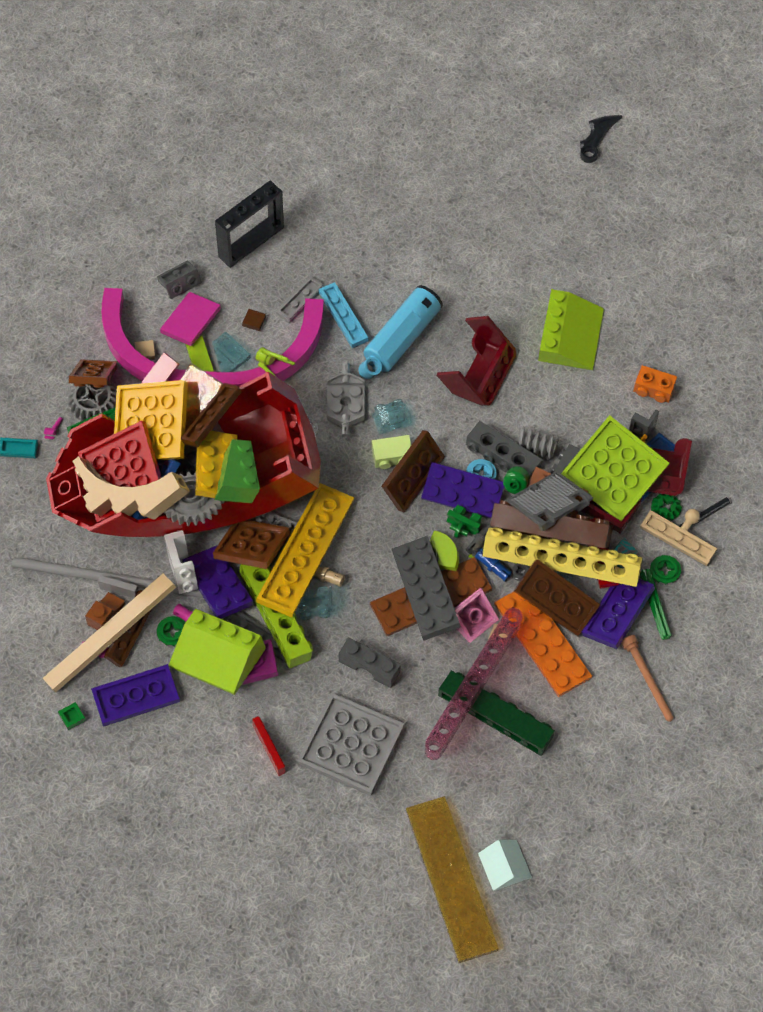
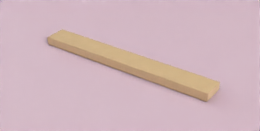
(109, 632)

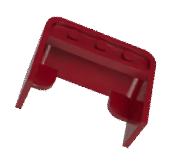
(489, 367)

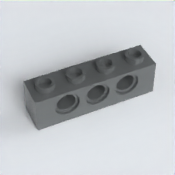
(500, 444)

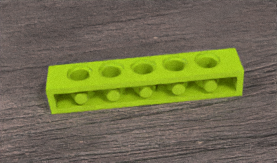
(293, 654)

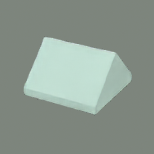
(504, 864)

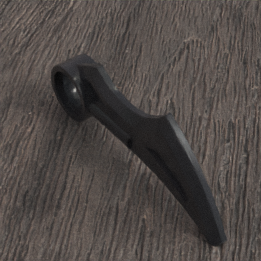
(598, 129)

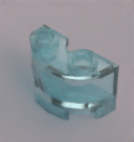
(391, 416)
(315, 603)

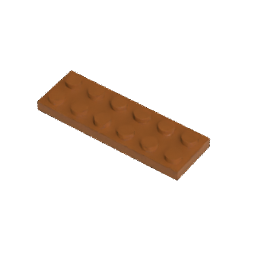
(395, 610)

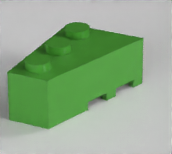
(238, 474)

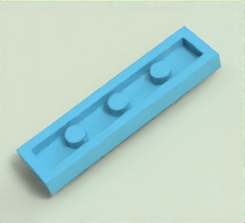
(343, 315)

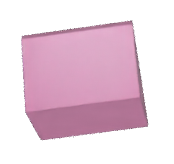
(475, 615)

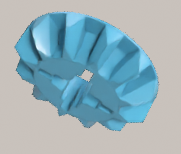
(477, 465)

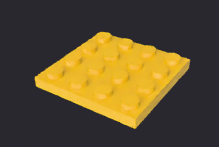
(163, 410)

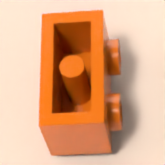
(655, 384)

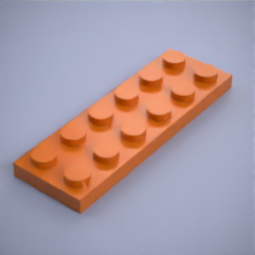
(546, 645)

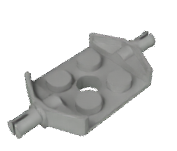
(345, 387)

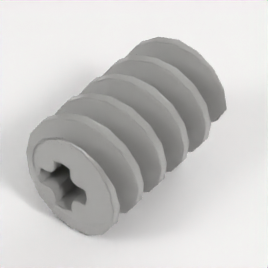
(537, 443)

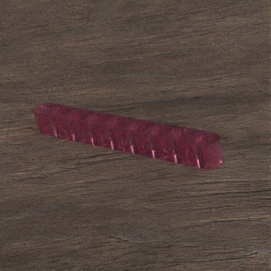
(473, 691)

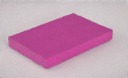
(190, 318)

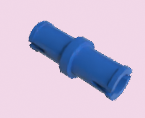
(494, 565)

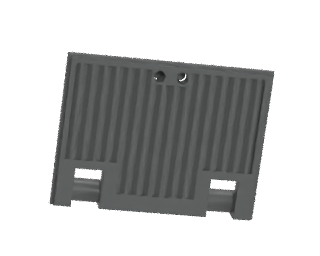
(549, 497)

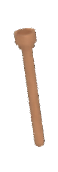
(630, 644)

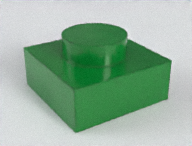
(71, 716)

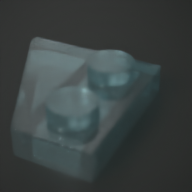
(229, 353)

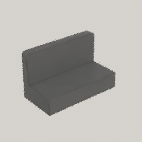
(641, 425)

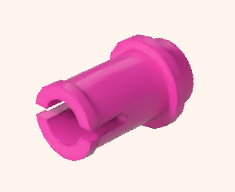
(182, 612)

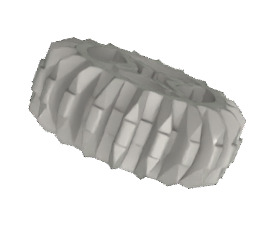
(85, 407)

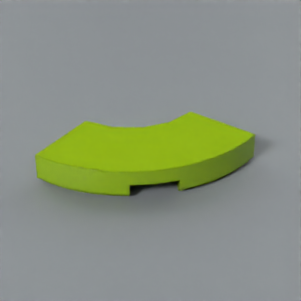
(445, 550)

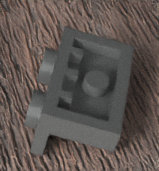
(180, 279)

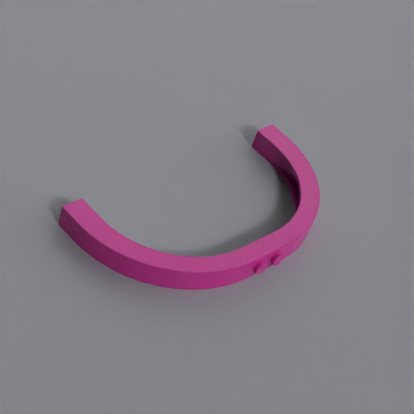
(140, 366)

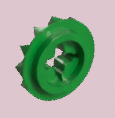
(675, 508)
(671, 564)
(164, 627)

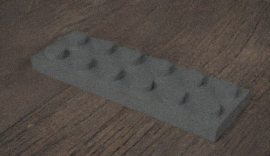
(425, 588)

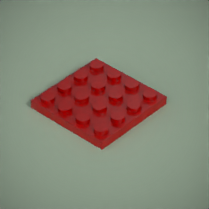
(124, 459)

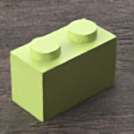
(389, 451)

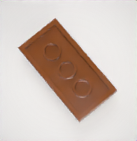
(92, 372)

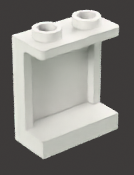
(183, 572)

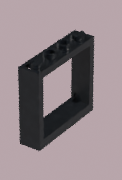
(267, 195)

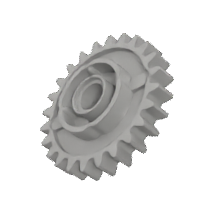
(193, 507)

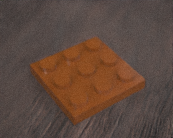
(251, 543)

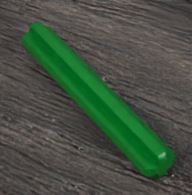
(656, 607)

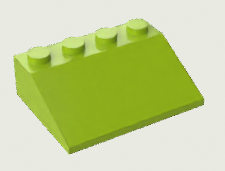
(570, 331)
(216, 651)

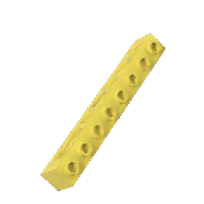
(570, 564)

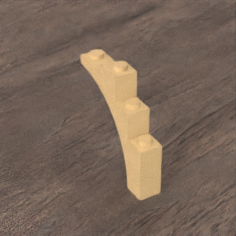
(148, 499)

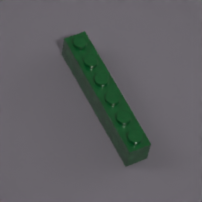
(502, 715)

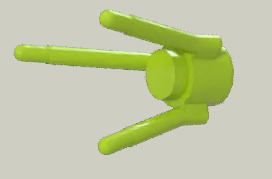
(266, 357)

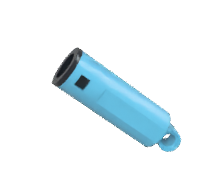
(400, 331)

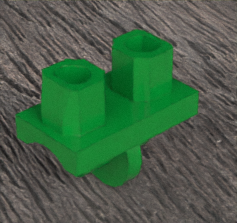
(462, 524)

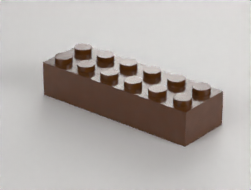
(566, 528)

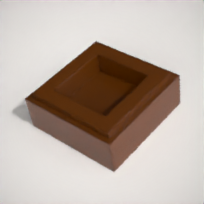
(254, 320)

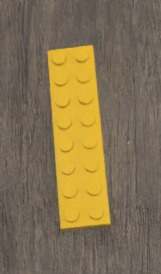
(305, 550)

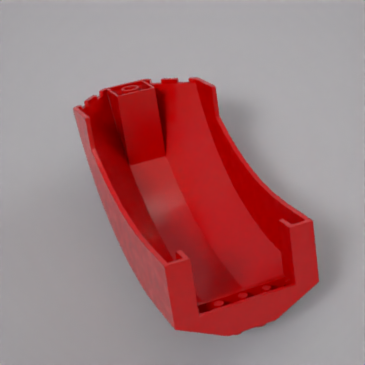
(264, 413)

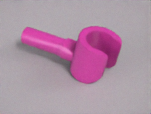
(52, 431)

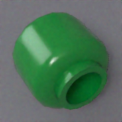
(516, 479)

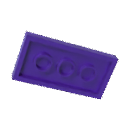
(462, 488)
(219, 584)
(617, 613)
(135, 695)

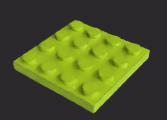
(615, 468)

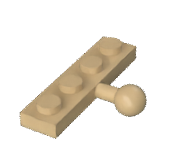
(679, 536)

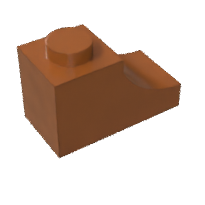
(103, 610)

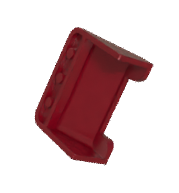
(673, 477)

